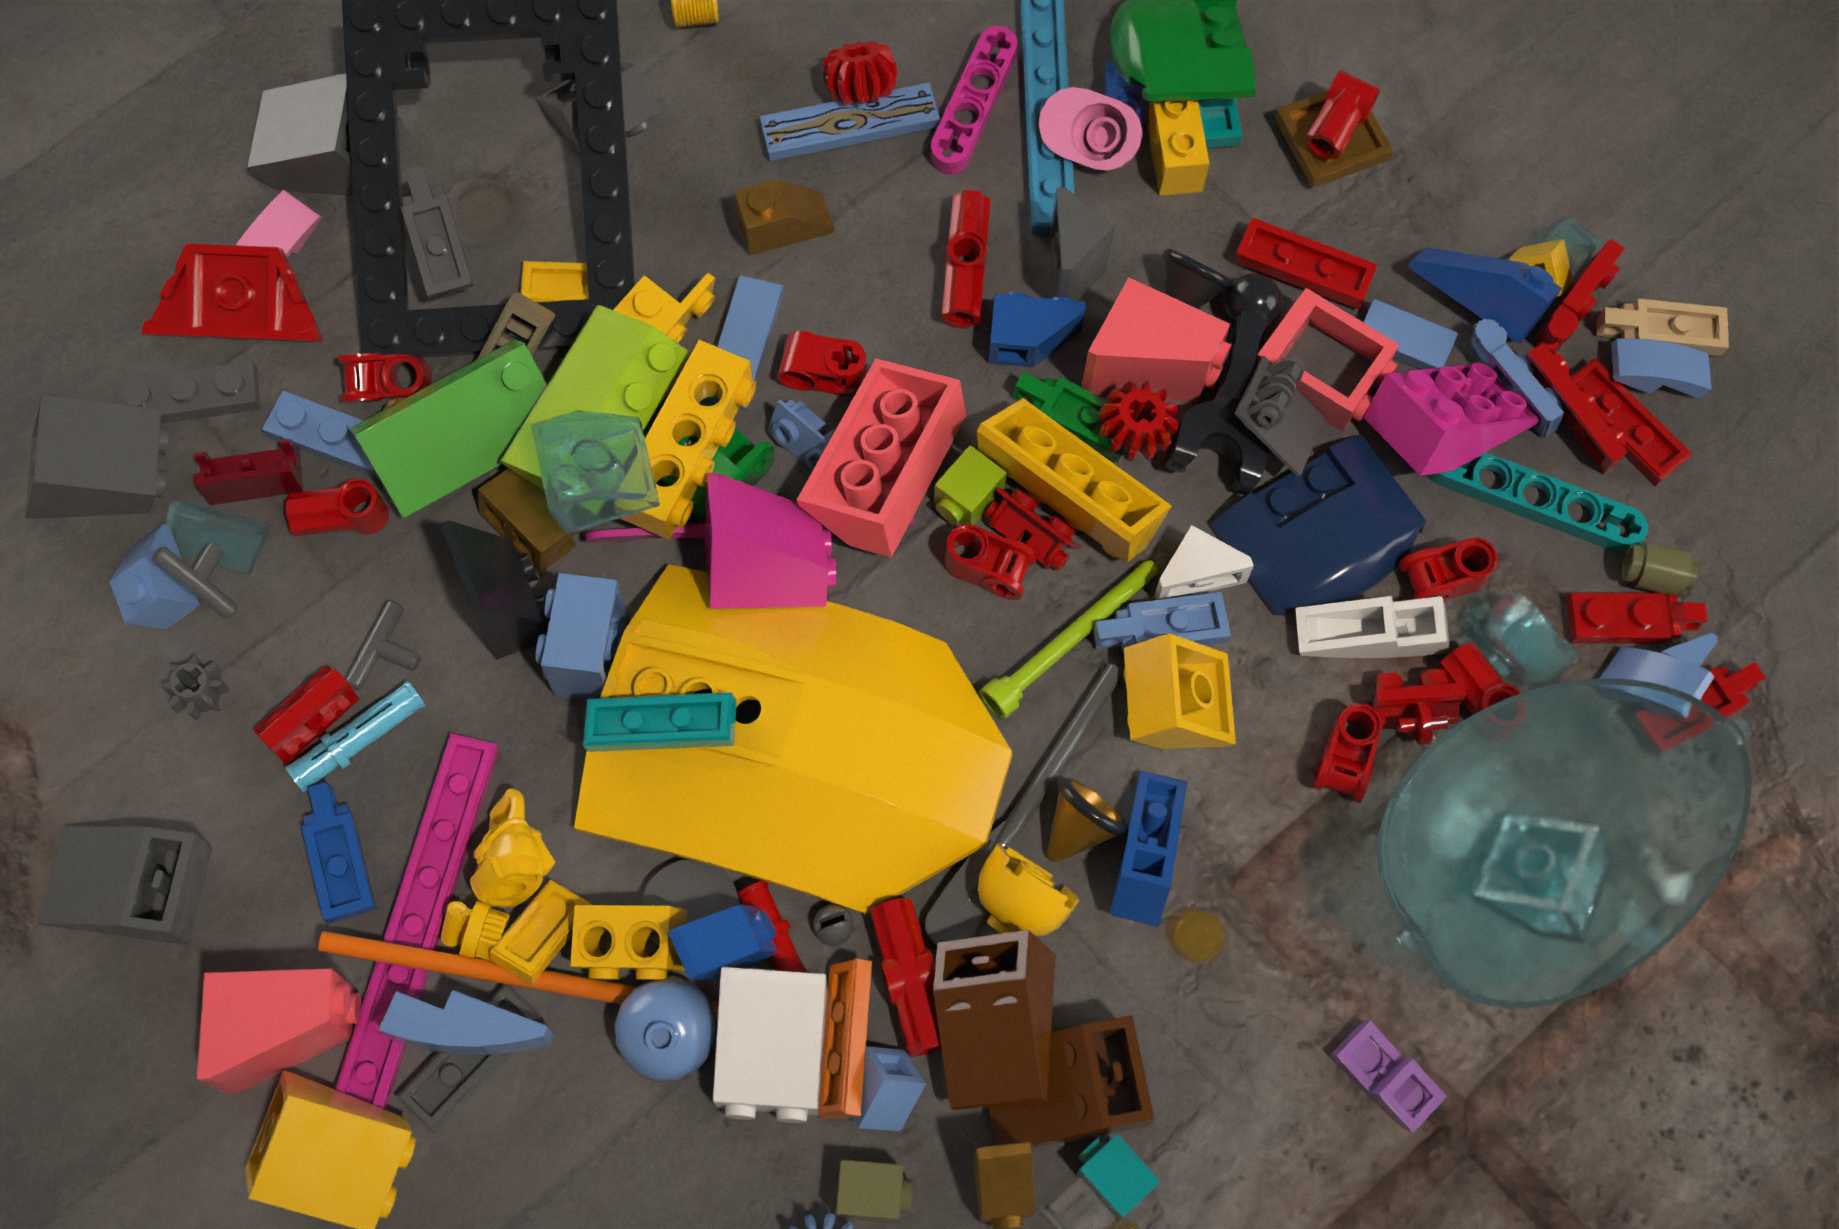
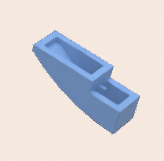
(461, 1027)

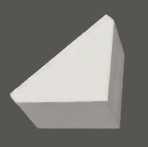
(1202, 566)

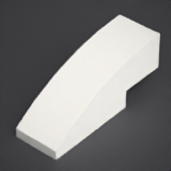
(1374, 628)

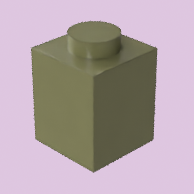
(873, 1192)

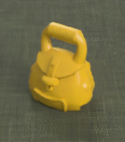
(510, 856)

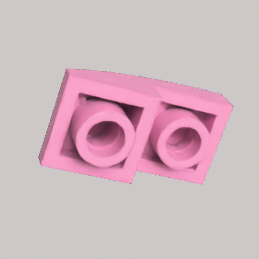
(282, 224)

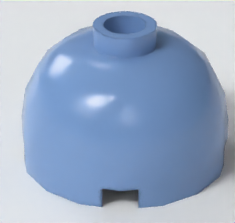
(666, 1029)

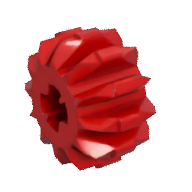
(860, 72)
(1155, 423)

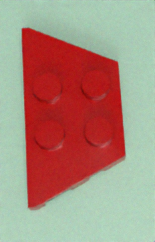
(233, 296)

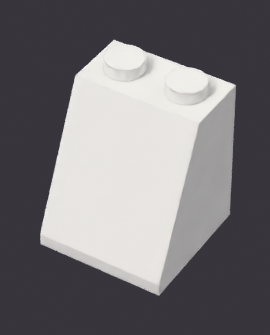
(770, 1043)

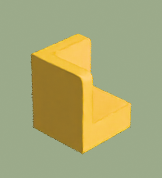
(1550, 257)

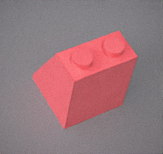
(1158, 342)
(270, 1022)

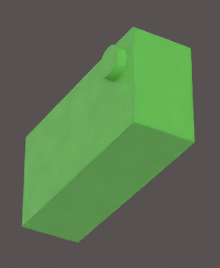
(451, 427)

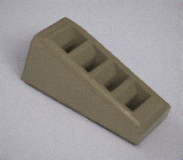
(530, 312)

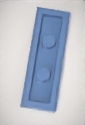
(750, 322)

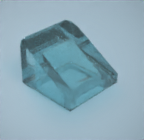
(1579, 242)

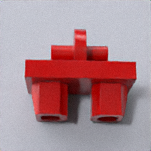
(1419, 707)

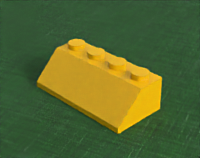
(1073, 479)

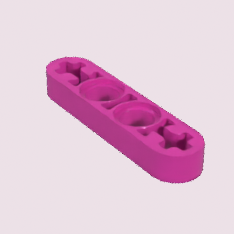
(973, 99)

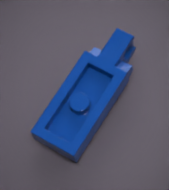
(336, 857)

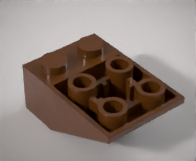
(995, 1018)
(1092, 1089)

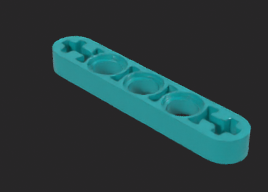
(1555, 511)

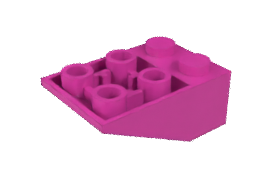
(1447, 415)

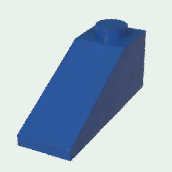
(1491, 287)
(1149, 849)

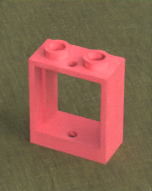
(1346, 329)

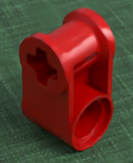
(821, 364)
(375, 376)
(992, 560)
(1441, 571)
(1348, 761)

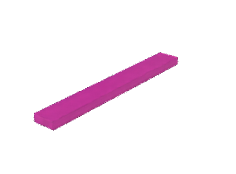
(419, 911)

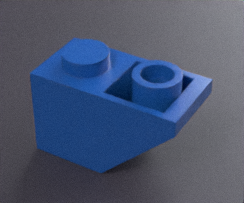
(1032, 328)

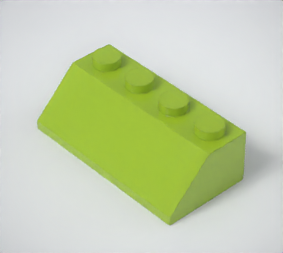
(610, 369)

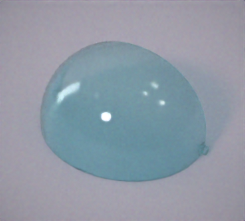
(1609, 753)

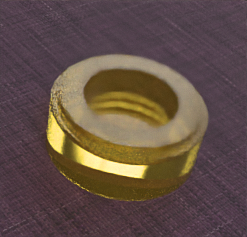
(1198, 936)

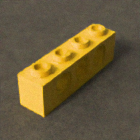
(706, 374)

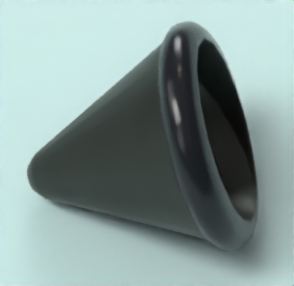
(1191, 280)

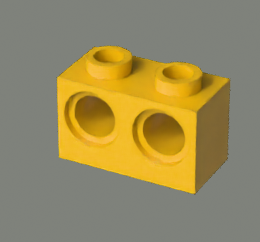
(1177, 146)
(629, 932)

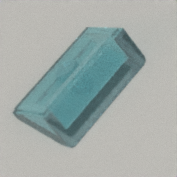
(200, 524)

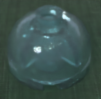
(1525, 642)

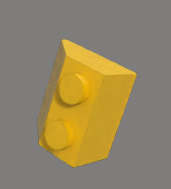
(1178, 694)

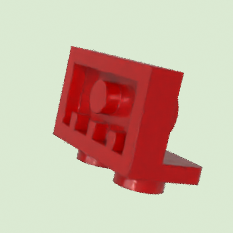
(306, 714)

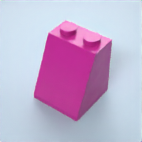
(763, 549)

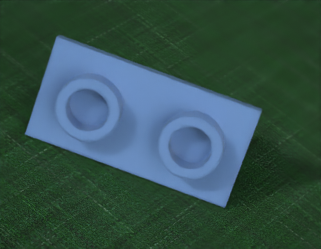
(799, 431)

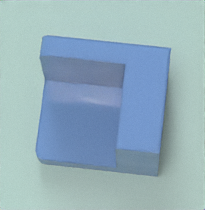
(889, 1089)

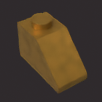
(780, 215)
(1004, 1185)

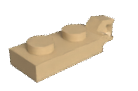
(1672, 322)

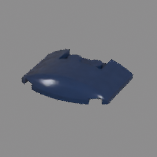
(1323, 531)

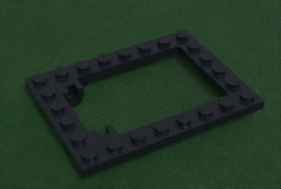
(578, 45)

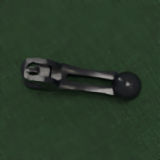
(1252, 307)

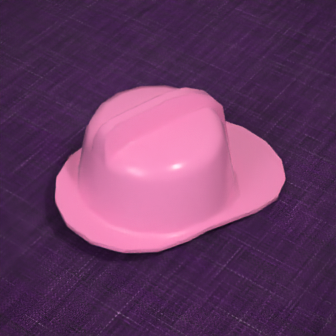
(1090, 128)

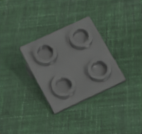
(1280, 412)

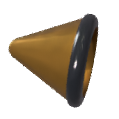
(1081, 821)

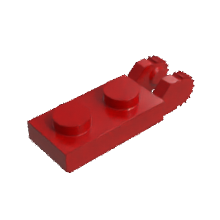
(1578, 299)

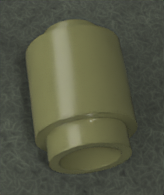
(1659, 568)

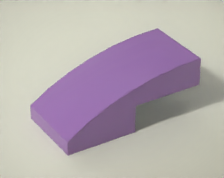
(1387, 1076)

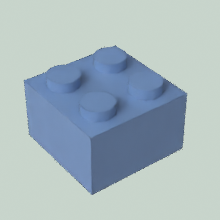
(581, 635)

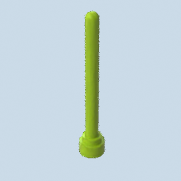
(1003, 694)

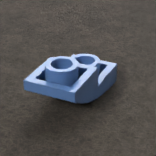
(1655, 363)
(1659, 669)

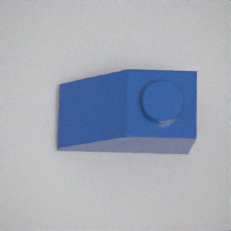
(724, 939)

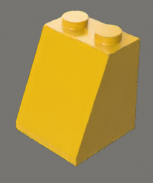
(328, 1154)

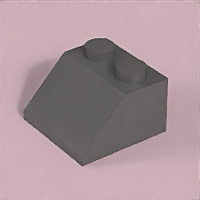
(561, 105)

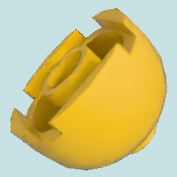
(1022, 894)

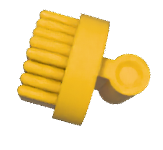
(473, 929)

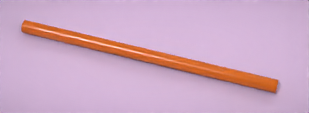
(474, 968)

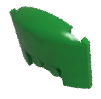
(1182, 49)

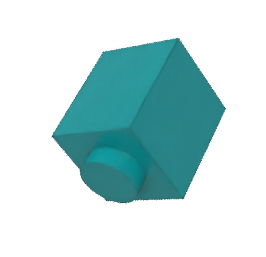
(1116, 1175)

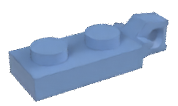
(1192, 617)

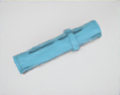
(354, 737)

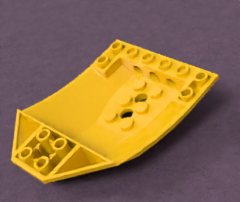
(847, 783)

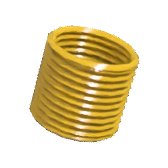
(694, 12)

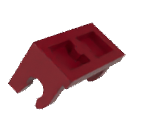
(250, 474)

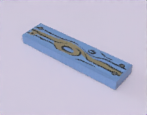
(842, 125)

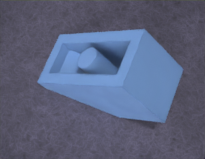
(145, 591)

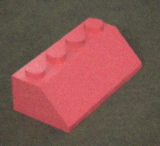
(884, 455)

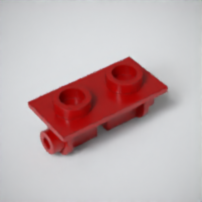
(1048, 537)

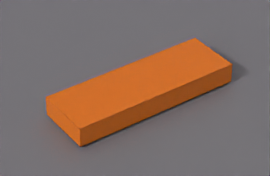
(845, 1040)

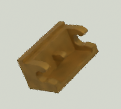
(522, 515)

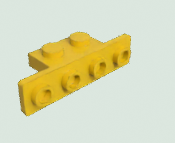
(656, 307)

